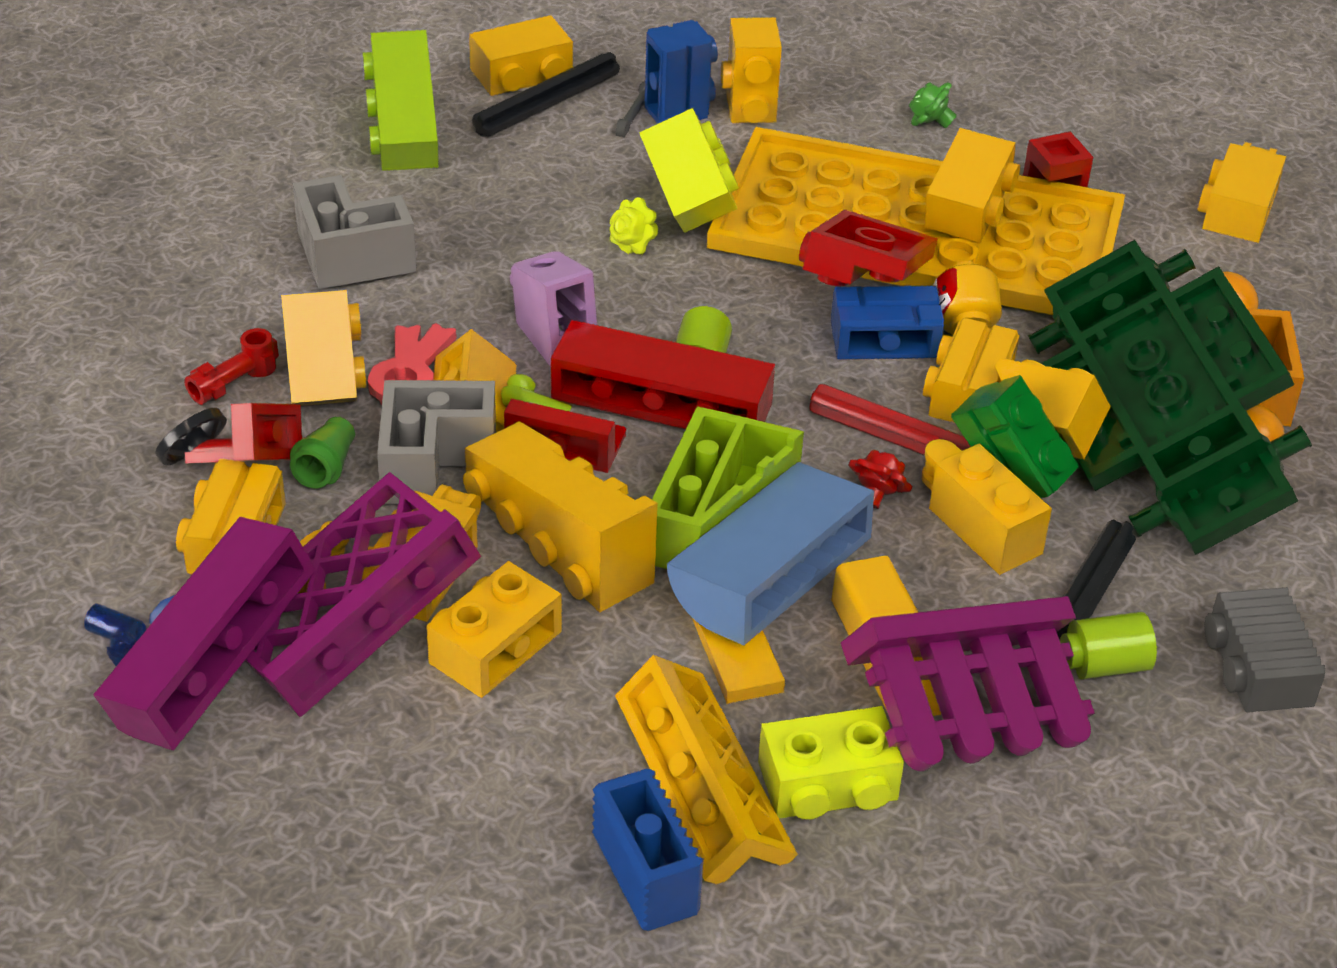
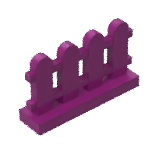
(989, 634)

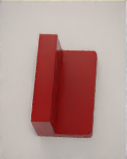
(576, 433)

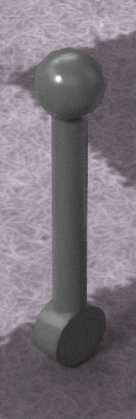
(623, 125)

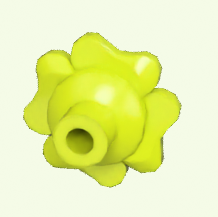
(633, 226)

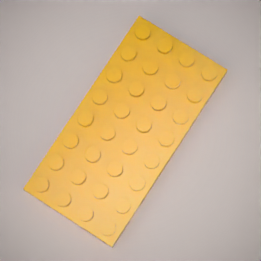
(802, 181)

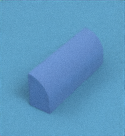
(771, 551)

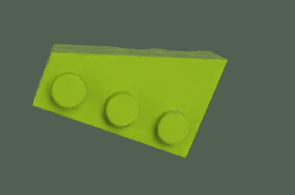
(401, 100)
(715, 472)

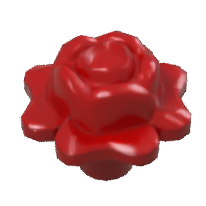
(882, 474)

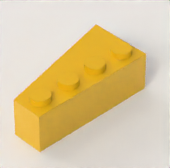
(566, 514)

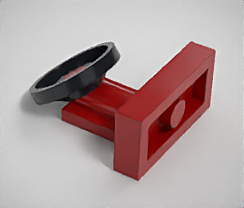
(258, 434)

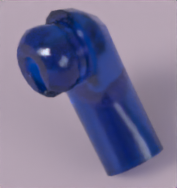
(117, 627)

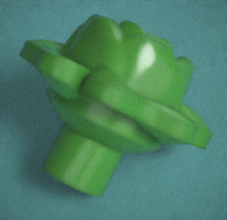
(931, 105)

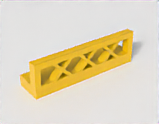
(702, 769)

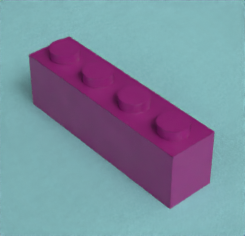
(205, 633)

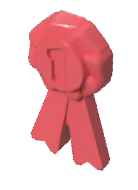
(411, 356)

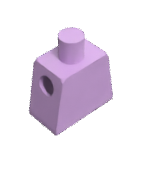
(551, 293)

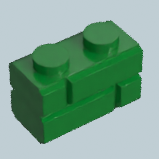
(1017, 433)

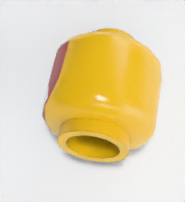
(969, 293)

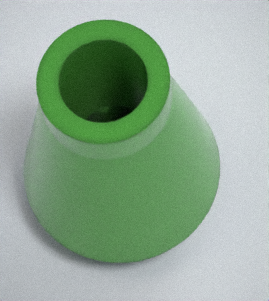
(322, 454)

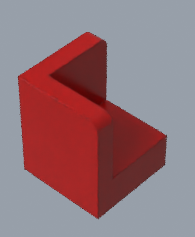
(1059, 159)

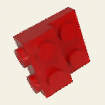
(855, 243)

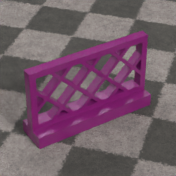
(366, 610)

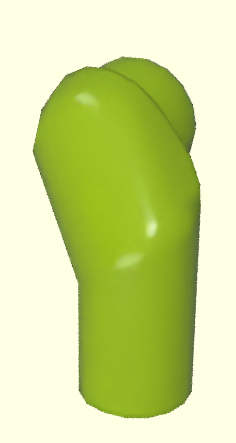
(522, 388)

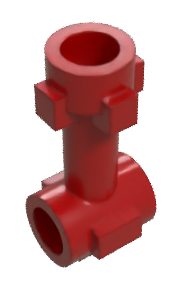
(256, 360)

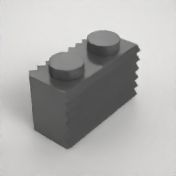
(1265, 649)

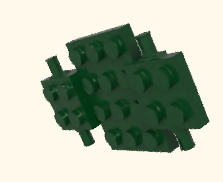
(1178, 391)

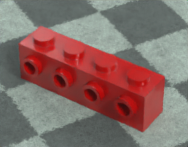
(608, 366)

